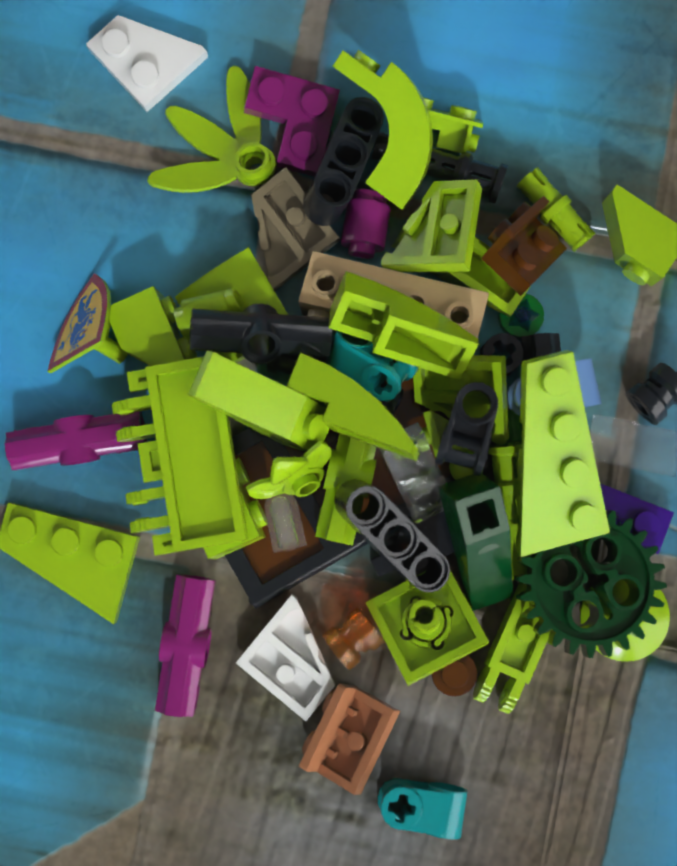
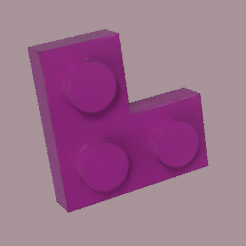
(302, 107)

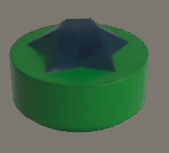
(525, 320)

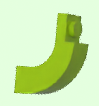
(409, 122)

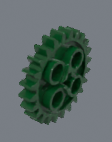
(554, 602)

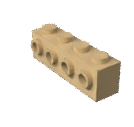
(455, 302)

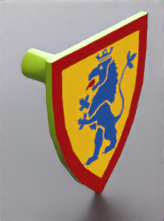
(87, 327)

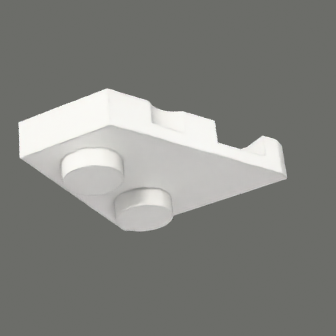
(145, 58)
(289, 661)

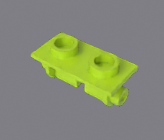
(455, 127)

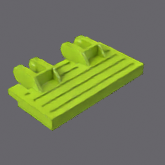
(189, 455)

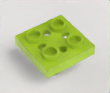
(426, 622)

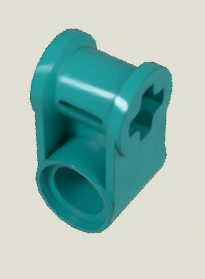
(356, 360)
(432, 807)

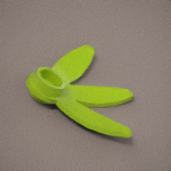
(234, 154)

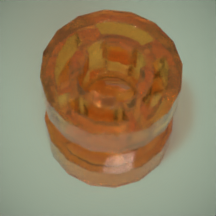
(353, 638)

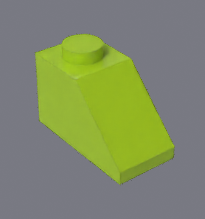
(639, 237)

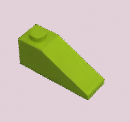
(259, 402)

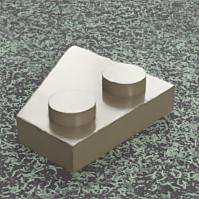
(285, 230)

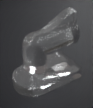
(284, 523)

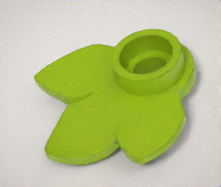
(293, 474)

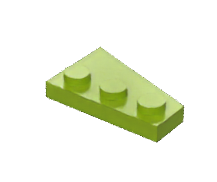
(73, 555)

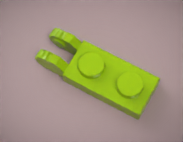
(514, 653)

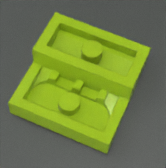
(246, 277)

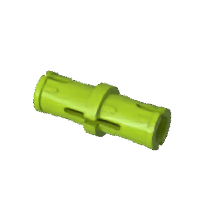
(558, 211)

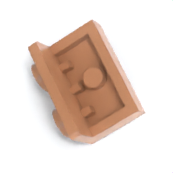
(348, 737)

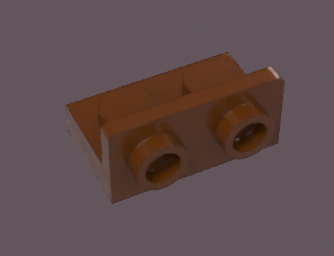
(523, 247)

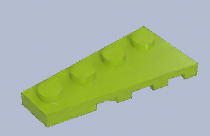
(559, 472)

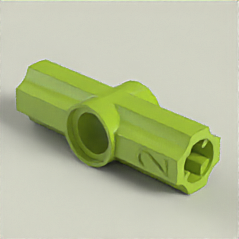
(348, 462)

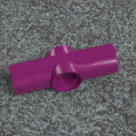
(70, 441)
(185, 645)

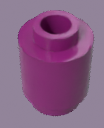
(365, 224)

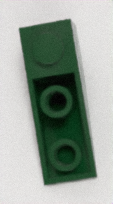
(479, 538)

